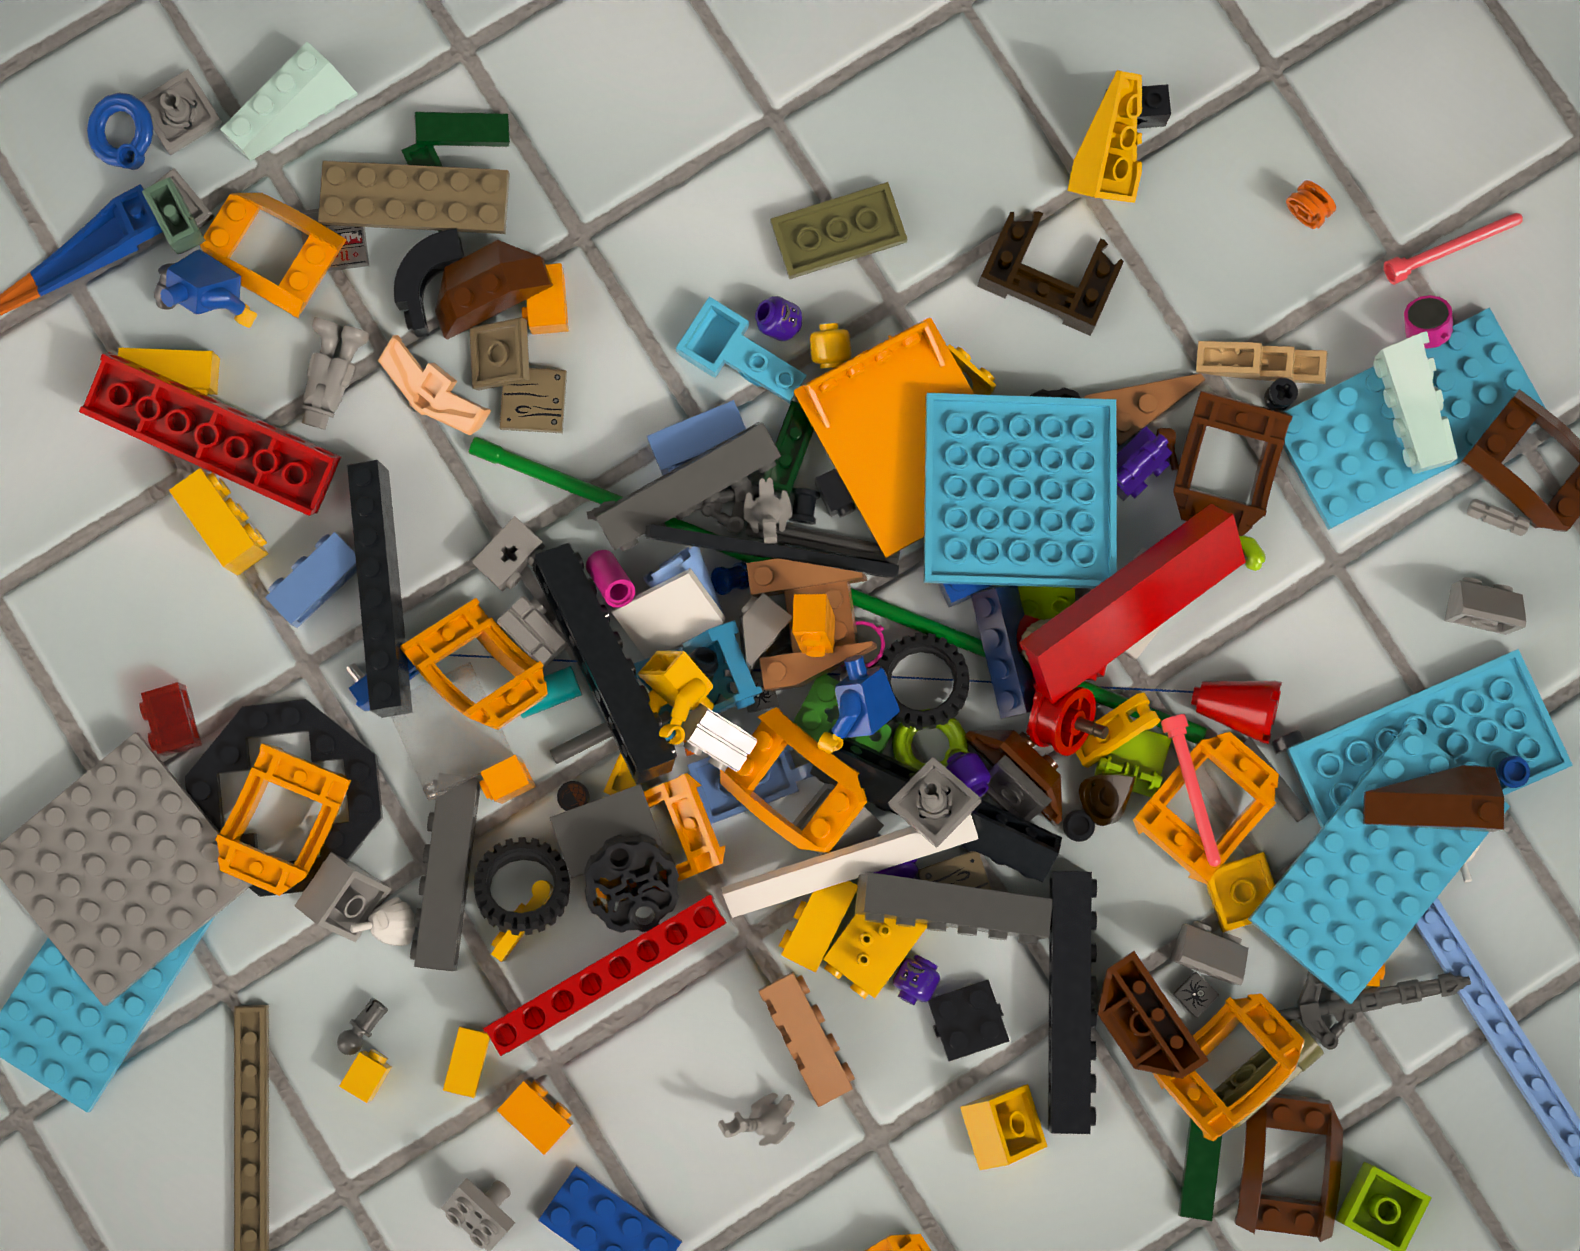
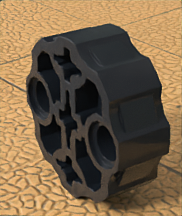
(616, 888)

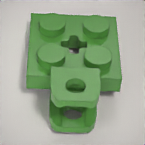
(814, 719)

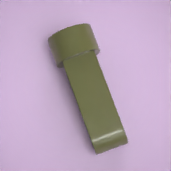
(1259, 1065)

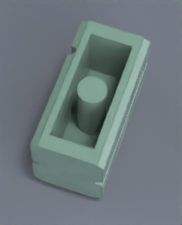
(173, 216)

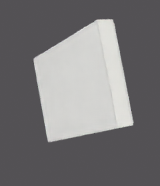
(669, 614)

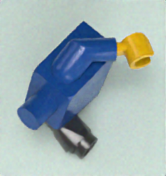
(202, 286)
(863, 703)

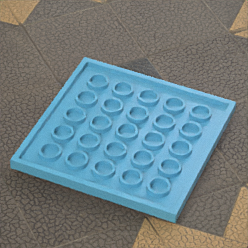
(1020, 490)

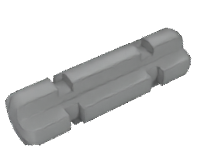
(1498, 517)

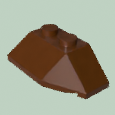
(487, 285)
(1019, 749)
(1146, 1022)

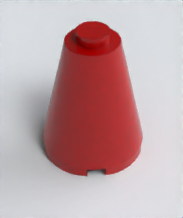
(1240, 705)

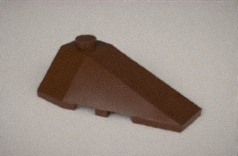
(1448, 799)

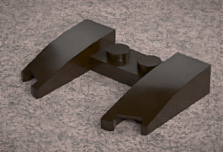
(1077, 306)

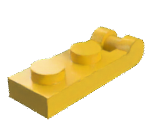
(1120, 729)
(505, 942)

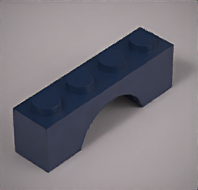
(998, 617)

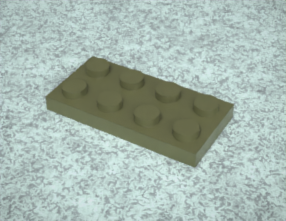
(838, 230)

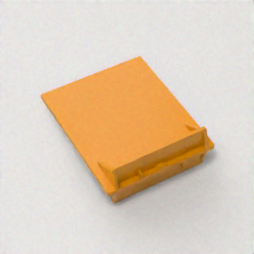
(874, 426)

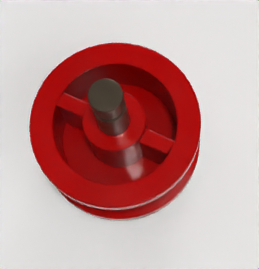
(1065, 722)

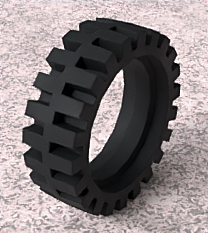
(954, 660)
(514, 852)

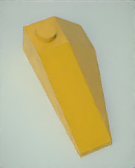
(1108, 155)

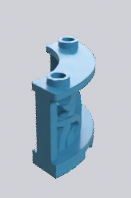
(729, 656)

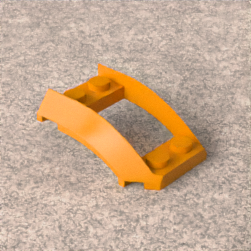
(307, 268)
(456, 631)
(295, 775)
(835, 812)
(691, 826)
(1182, 841)
(1269, 1030)

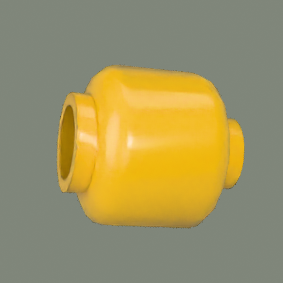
(830, 346)

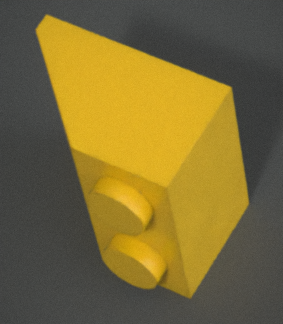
(1003, 1127)

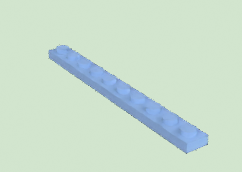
(1503, 1033)

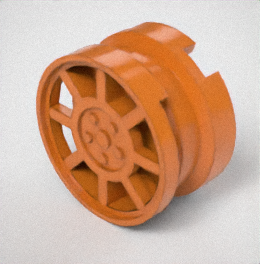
(1311, 205)

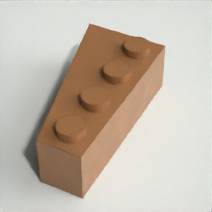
(806, 1039)

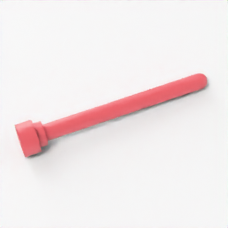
(1399, 268)
(1176, 729)

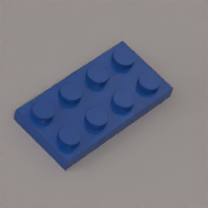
(601, 1220)

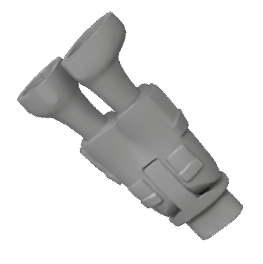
(327, 375)

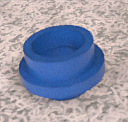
(1513, 772)

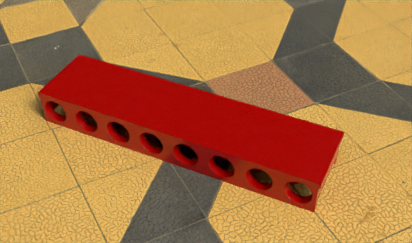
(210, 434)
(1133, 602)
(605, 975)

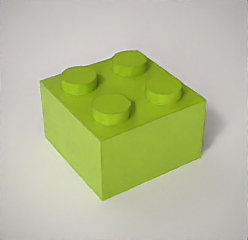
(1383, 1208)

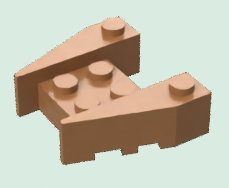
(794, 577)

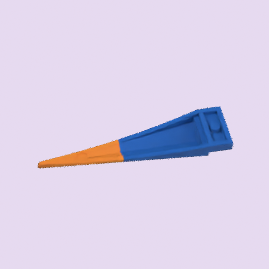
(104, 239)

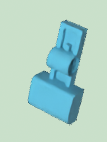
(718, 340)

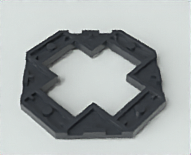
(327, 743)

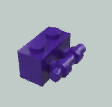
(1140, 459)

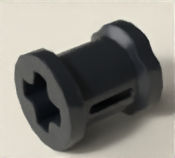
(1289, 397)
(804, 506)

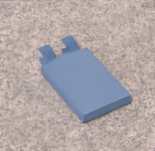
(776, 784)

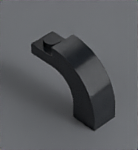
(418, 268)

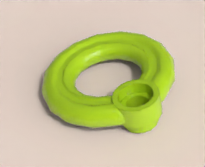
(903, 738)

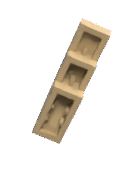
(1261, 362)

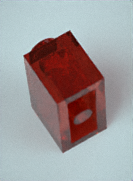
(170, 719)

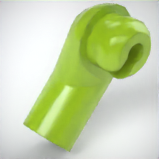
(1253, 552)

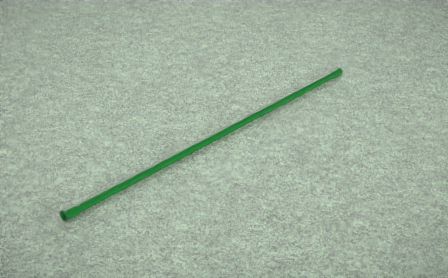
(497, 455)

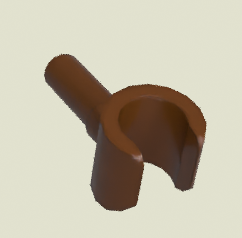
(1170, 435)

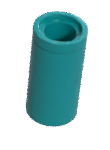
(560, 687)

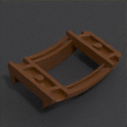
(1244, 420)
(1501, 438)
(1285, 1213)

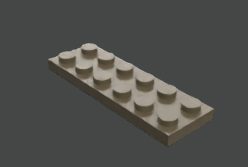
(413, 197)

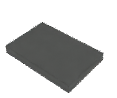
(587, 827)

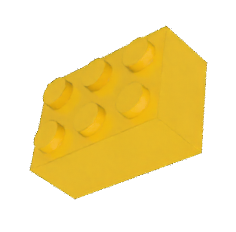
(220, 521)

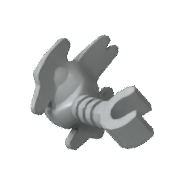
(767, 510)
(765, 1120)

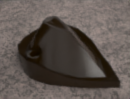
(1107, 798)

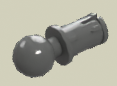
(350, 1041)

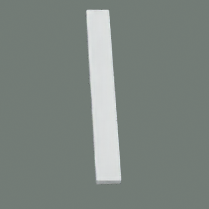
(837, 867)

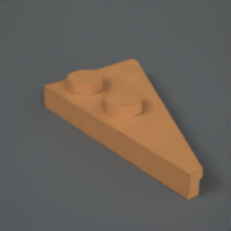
(1144, 403)

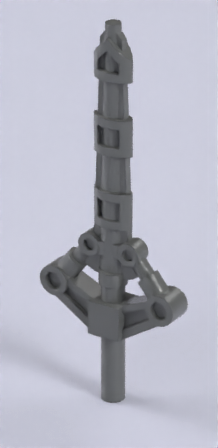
(733, 523)
(1370, 999)

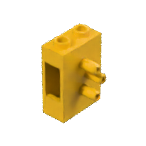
(870, 952)

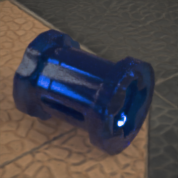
(730, 578)

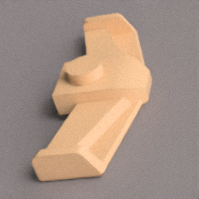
(430, 389)

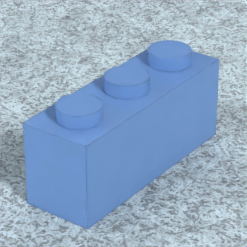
(694, 436)
(313, 579)

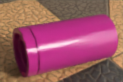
(610, 578)

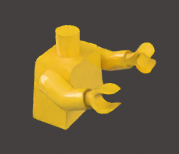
(676, 682)

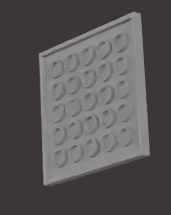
(119, 869)

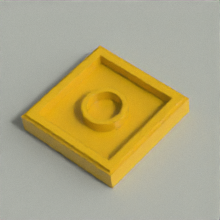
(1239, 889)

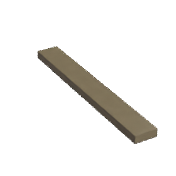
(251, 1128)

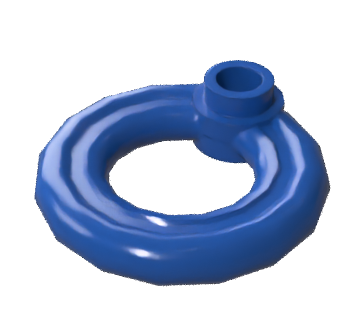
(143, 131)

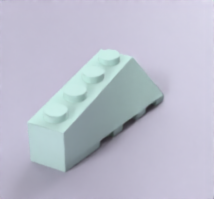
(287, 103)
(1416, 404)

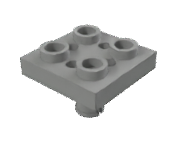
(173, 102)
(933, 803)
(480, 1212)

